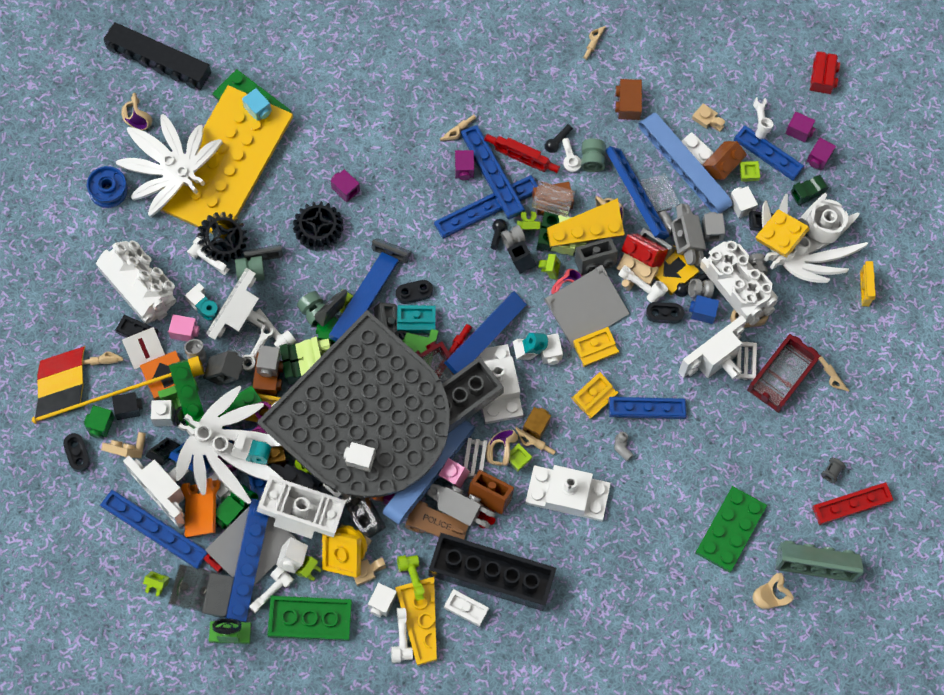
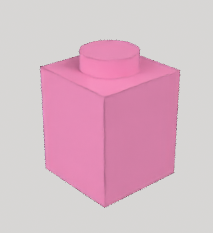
(183, 328)
(454, 473)

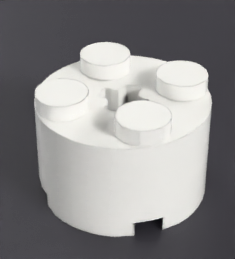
(827, 221)

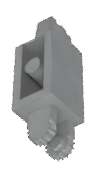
(688, 235)
(459, 505)

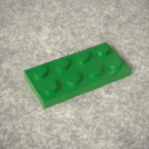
(241, 82)
(731, 529)
(309, 618)

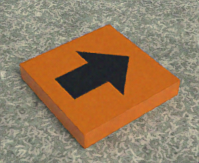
(157, 368)

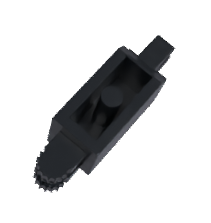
(299, 477)

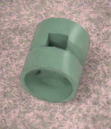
(593, 155)
(254, 264)
(310, 305)

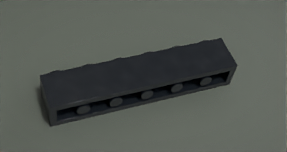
(157, 56)

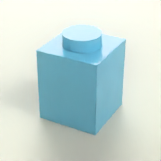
(257, 105)

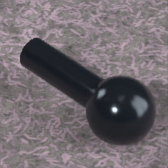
(552, 145)
(498, 226)
(682, 288)

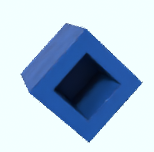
(704, 309)

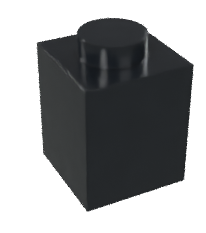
(521, 257)
(127, 405)

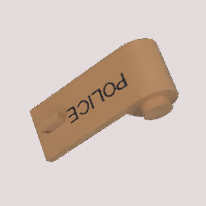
(428, 520)

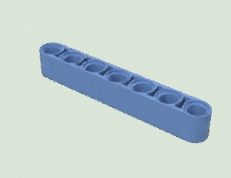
(685, 163)
(407, 499)

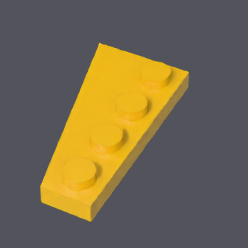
(588, 226)
(420, 620)

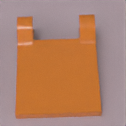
(200, 509)

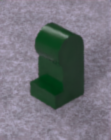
(809, 189)

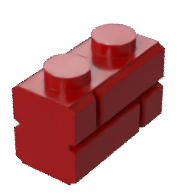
(823, 72)
(644, 250)

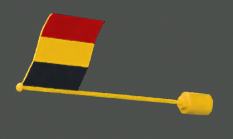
(62, 383)

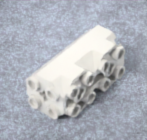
(739, 282)
(139, 285)

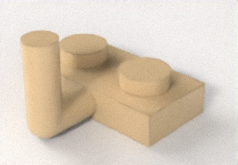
(640, 269)
(117, 447)

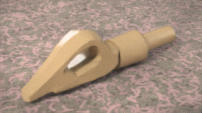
(594, 39)
(457, 130)
(106, 358)
(833, 375)
(533, 441)

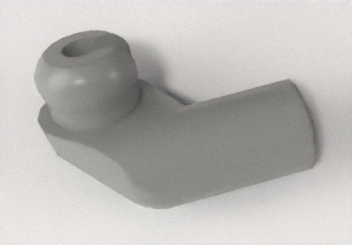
(666, 220)
(621, 444)

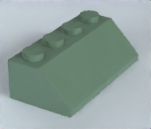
(819, 562)

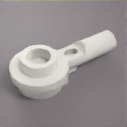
(572, 162)

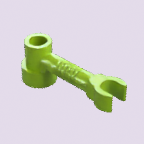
(409, 564)

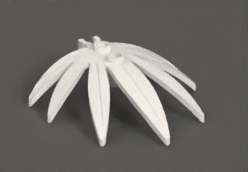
(174, 166)
(799, 258)
(212, 441)

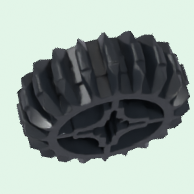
(304, 221)
(235, 228)

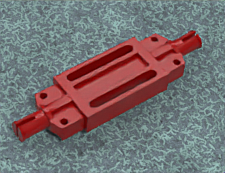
(522, 153)

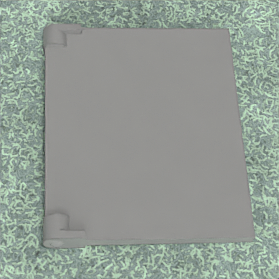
(586, 305)
(227, 546)

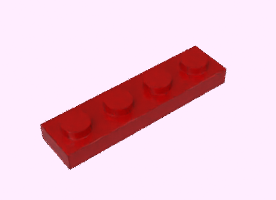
(852, 503)

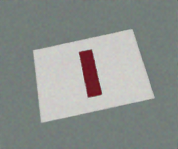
(143, 347)

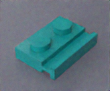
(416, 318)

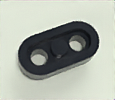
(414, 292)
(664, 312)
(76, 453)

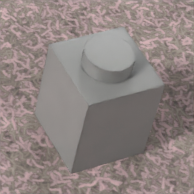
(713, 227)
(268, 361)

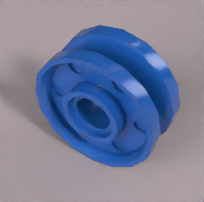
(103, 177)

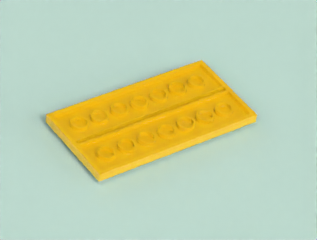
(235, 165)

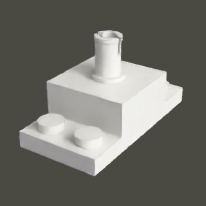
(237, 307)
(716, 352)
(502, 366)
(159, 486)
(568, 492)
(300, 508)

